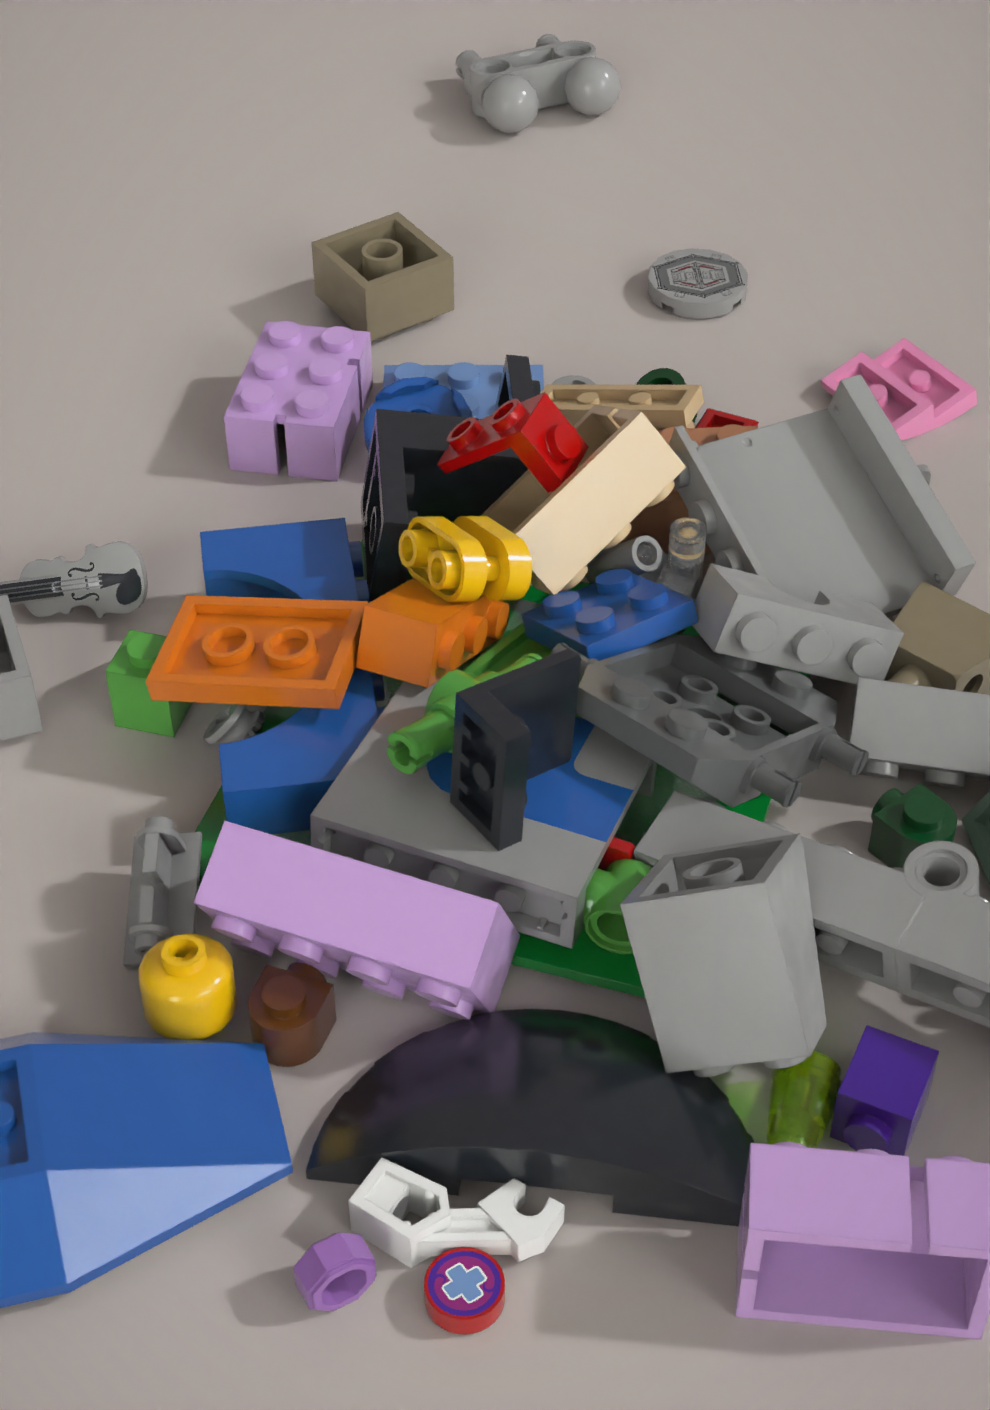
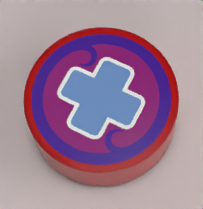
(464, 1290)

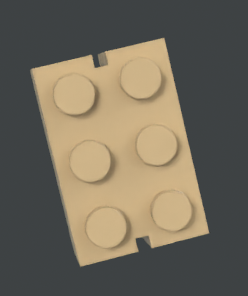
(593, 508)

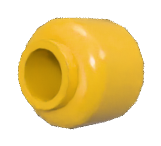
(187, 987)

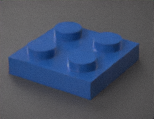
(610, 615)

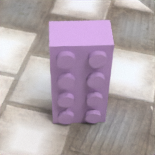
(358, 919)

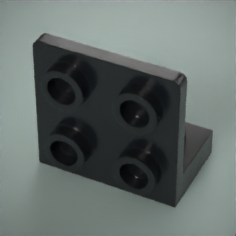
(510, 734)

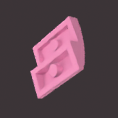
(909, 387)

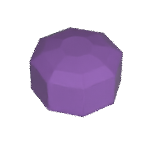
(335, 1271)

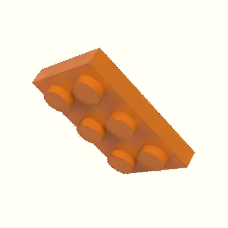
(259, 652)

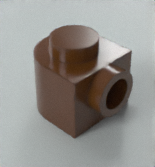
(291, 1013)

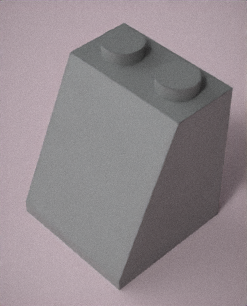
(729, 956)

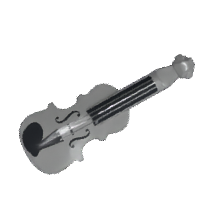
(105, 579)

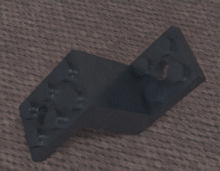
(408, 483)

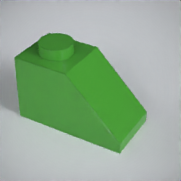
(129, 692)

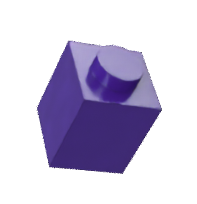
(883, 1093)

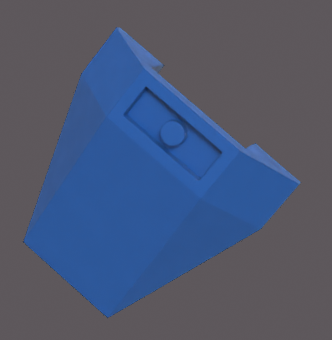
(123, 1149)

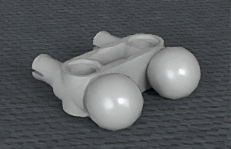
(516, 84)

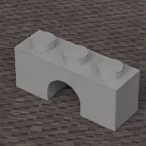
(758, 622)

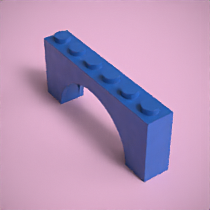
(284, 772)

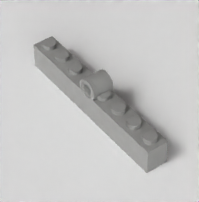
(895, 926)

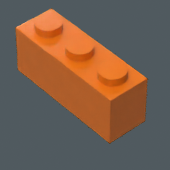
(423, 637)

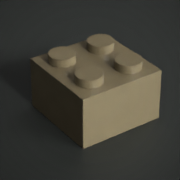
(383, 276)

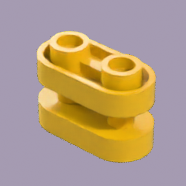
(466, 558)

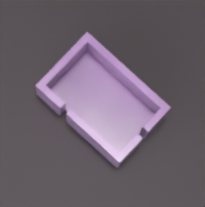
(310, 383)
(864, 1240)

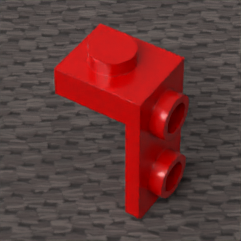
(531, 429)

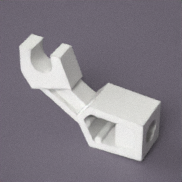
(493, 1227)

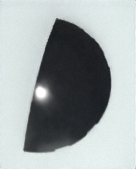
(545, 1103)

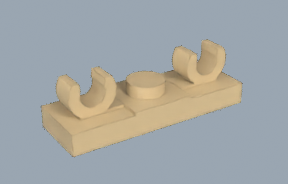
(661, 404)

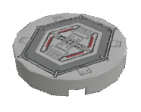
(697, 283)

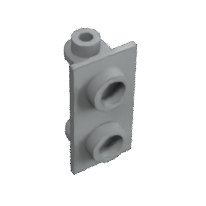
(161, 887)

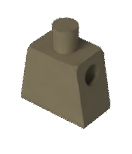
(942, 643)

